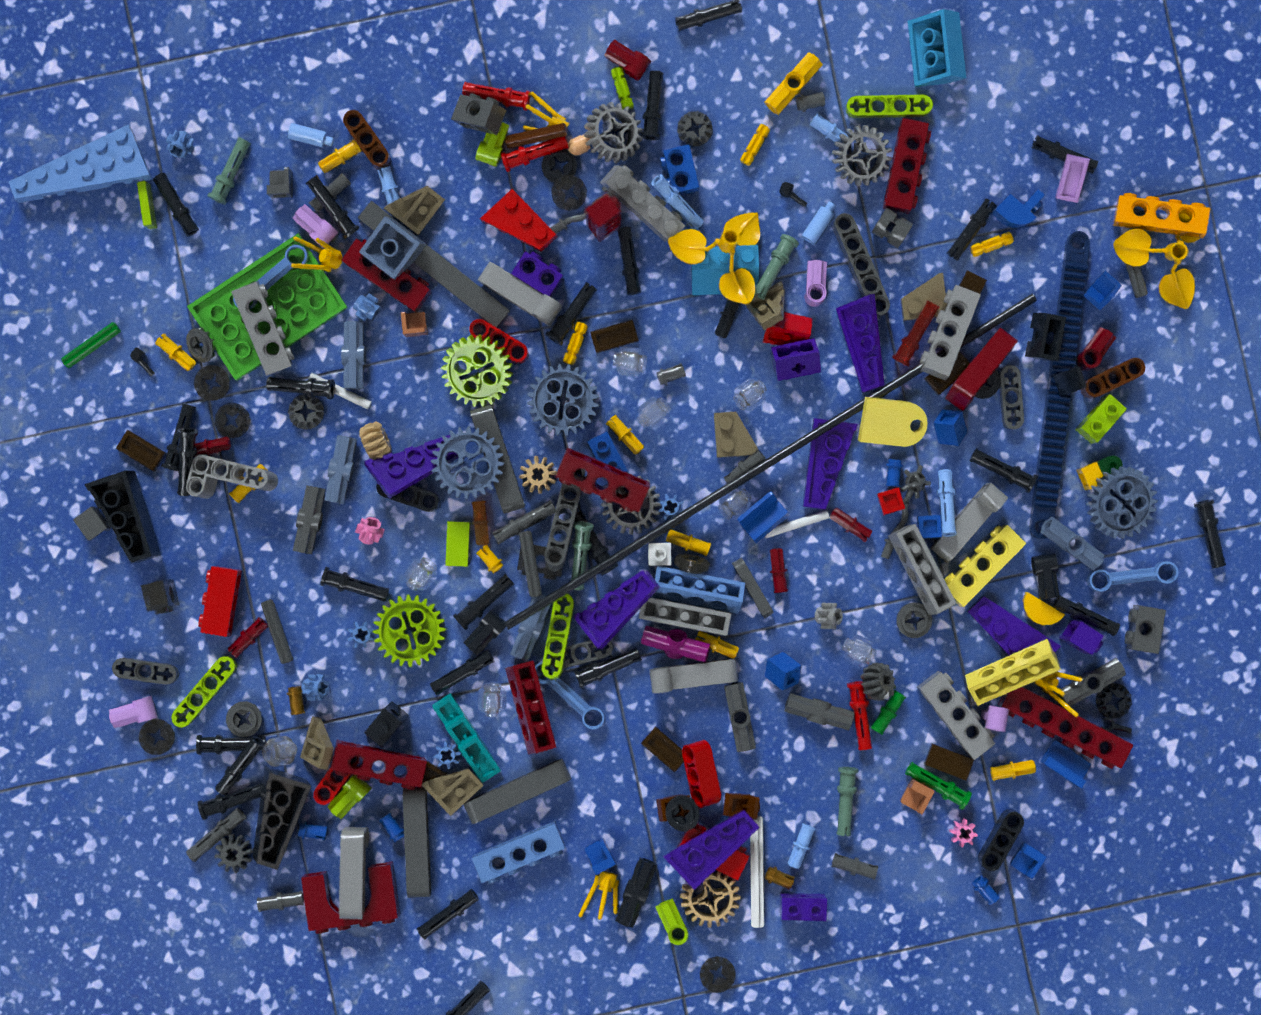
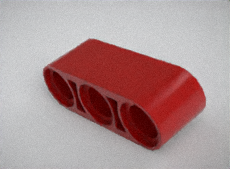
(510, 342)
(701, 773)
(332, 784)

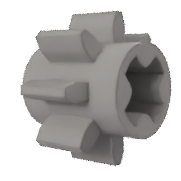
(828, 615)

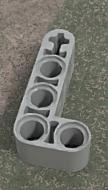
(520, 294)
(234, 474)
(969, 520)
(693, 675)
(352, 872)

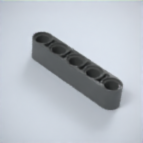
(862, 254)
(507, 488)
(563, 527)
(517, 791)
(416, 842)

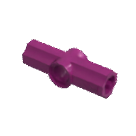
(675, 644)

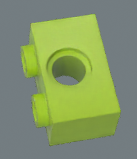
(1100, 419)

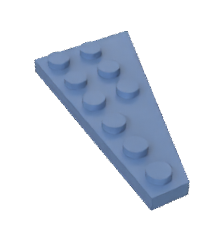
(90, 167)

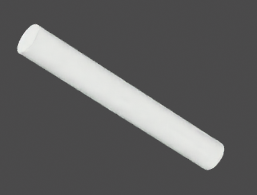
(347, 394)
(799, 523)

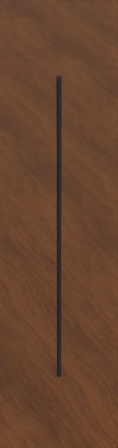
(735, 483)

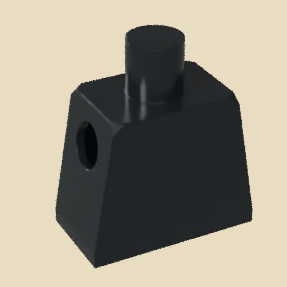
(386, 724)

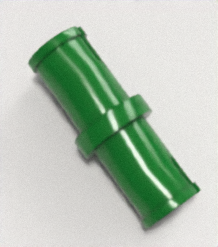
(888, 712)

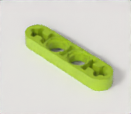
(889, 110)
(560, 636)
(206, 693)

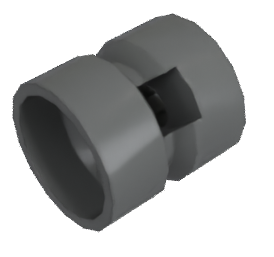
(899, 231)

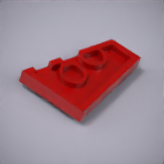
(517, 219)

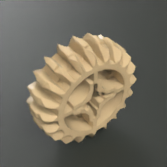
(720, 893)

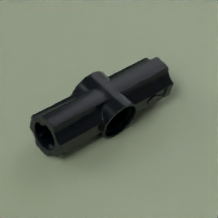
(636, 892)

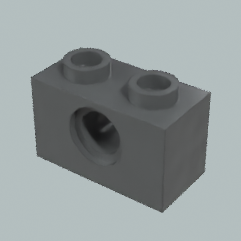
(479, 114)
(1151, 640)

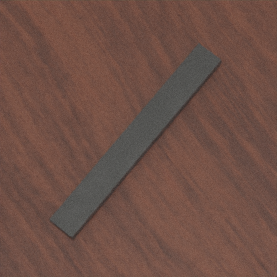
(446, 274)

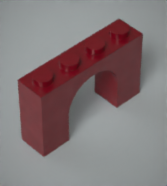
(324, 914)

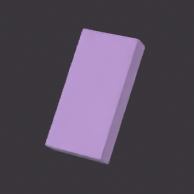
(1072, 178)

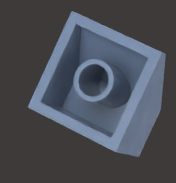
(392, 247)

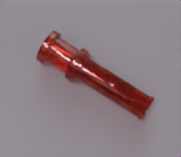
(910, 343)

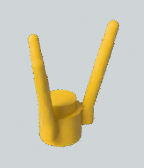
(557, 119)
(328, 257)
(1050, 683)
(606, 882)

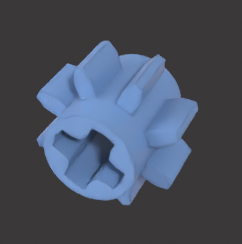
(180, 144)
(366, 307)
(664, 504)
(366, 637)
(315, 687)
(440, 755)

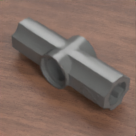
(309, 520)
(1104, 676)
(819, 711)
(742, 731)

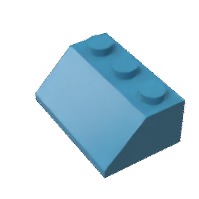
(937, 48)
(706, 275)

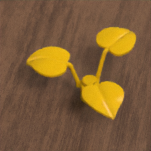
(739, 230)
(1174, 288)

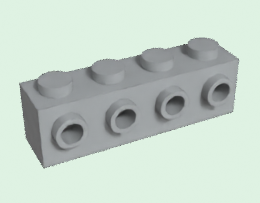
(643, 204)

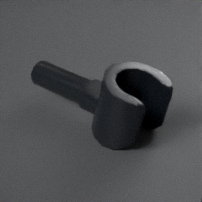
(786, 191)
(137, 355)
(1115, 726)

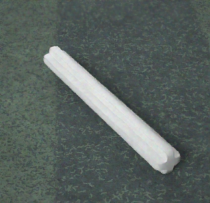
(757, 875)

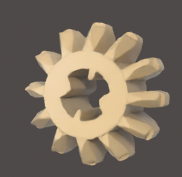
(375, 440)
(546, 475)

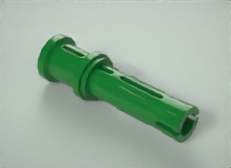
(946, 789)

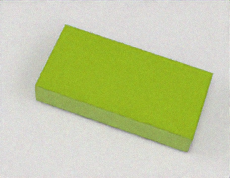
(146, 204)
(457, 544)

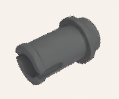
(810, 101)
(670, 374)

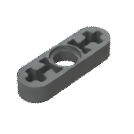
(1018, 390)
(752, 588)
(599, 655)
(129, 662)

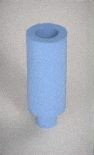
(309, 135)
(819, 223)

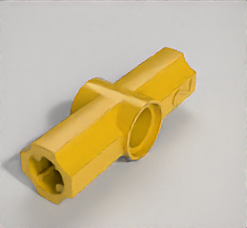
(784, 93)

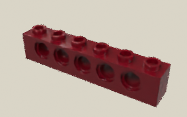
(1117, 747)

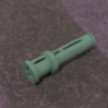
(227, 182)
(779, 258)
(581, 545)
(846, 789)

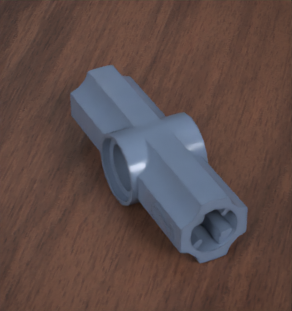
(353, 355)
(340, 469)
(1063, 536)
(529, 632)

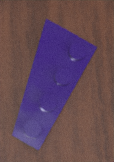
(863, 341)
(825, 462)
(405, 468)
(608, 616)
(1006, 628)
(707, 851)

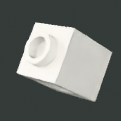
(659, 554)

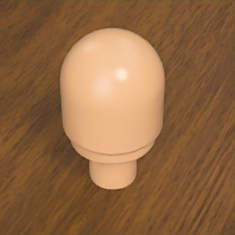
(578, 145)

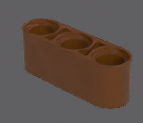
(362, 130)
(1123, 377)

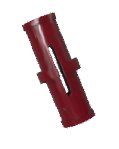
(247, 637)

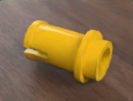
(489, 558)

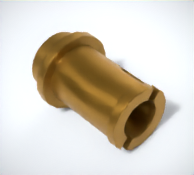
(296, 700)
(779, 878)

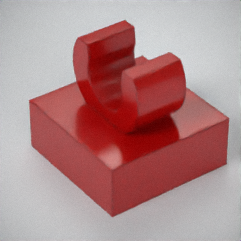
(890, 501)

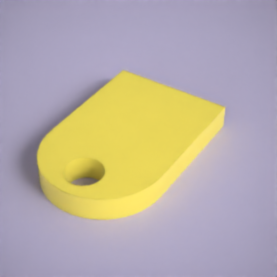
(890, 421)

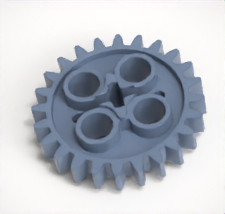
(583, 403)
(477, 481)
(1135, 487)

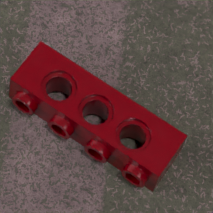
(917, 132)
(603, 217)
(412, 299)
(595, 469)
(530, 707)
(346, 751)

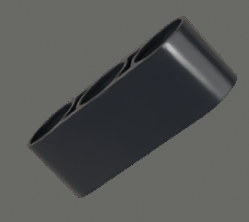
(417, 501)
(1000, 851)

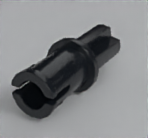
(726, 319)

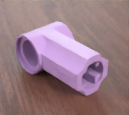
(314, 225)
(816, 281)
(137, 711)
(995, 718)

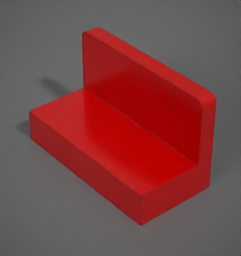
(789, 330)

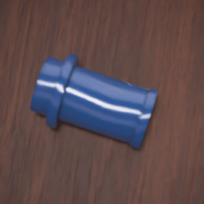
(894, 472)
(392, 827)
(312, 831)
(984, 888)

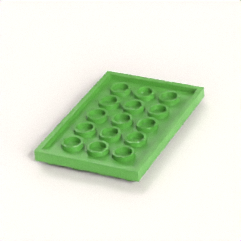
(300, 298)

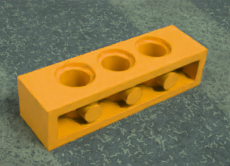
(1194, 228)

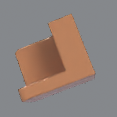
(414, 324)
(917, 796)

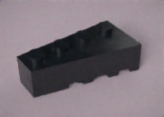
(126, 513)
(278, 813)

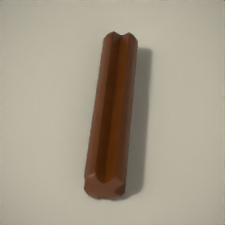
(536, 135)

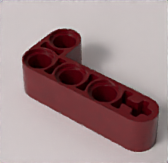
(981, 369)

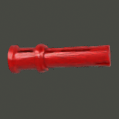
(506, 96)
(525, 155)
(864, 742)

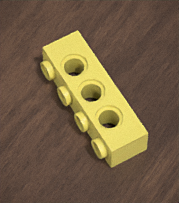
(1011, 545)
(1012, 672)

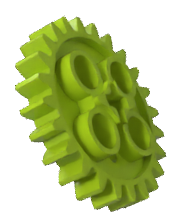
(468, 352)
(428, 624)

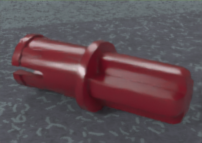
(213, 446)
(850, 524)
(778, 570)

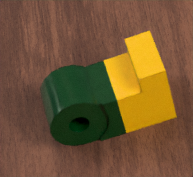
(1095, 470)

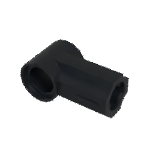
(1045, 570)
(488, 629)

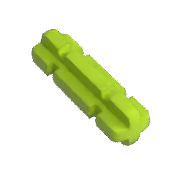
(622, 87)

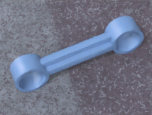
(278, 271)
(1132, 576)
(572, 698)

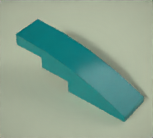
(466, 738)

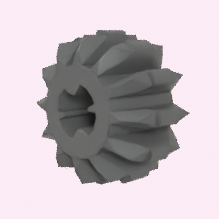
(878, 681)
(238, 861)

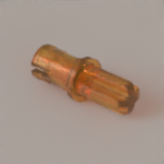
(480, 522)

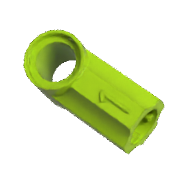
(491, 147)
(352, 792)
(672, 919)

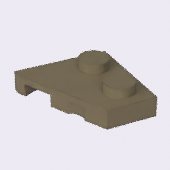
(416, 208)
(914, 302)
(771, 309)
(732, 436)
(317, 745)
(453, 789)

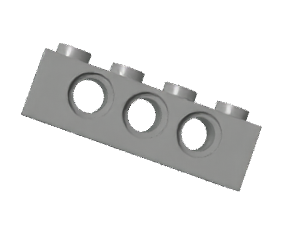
(966, 301)
(270, 362)
(922, 569)
(685, 616)
(982, 739)

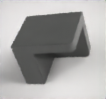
(280, 184)
(91, 523)

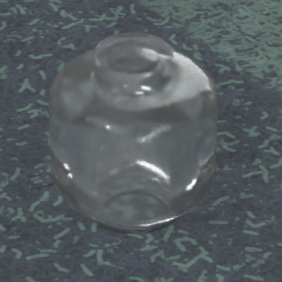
(630, 361)
(750, 394)
(653, 412)
(734, 504)
(420, 574)
(859, 650)
(492, 699)
(279, 751)

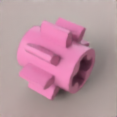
(369, 530)
(957, 834)

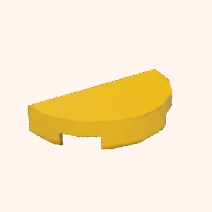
(1040, 611)

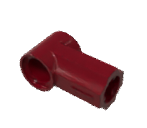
(632, 62)
(1096, 349)

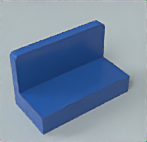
(763, 517)
(1066, 763)

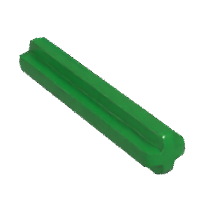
(90, 345)

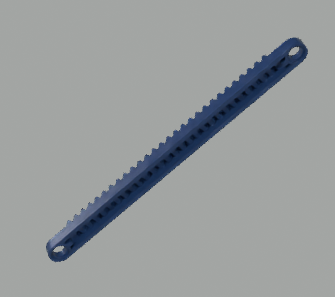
(1056, 406)

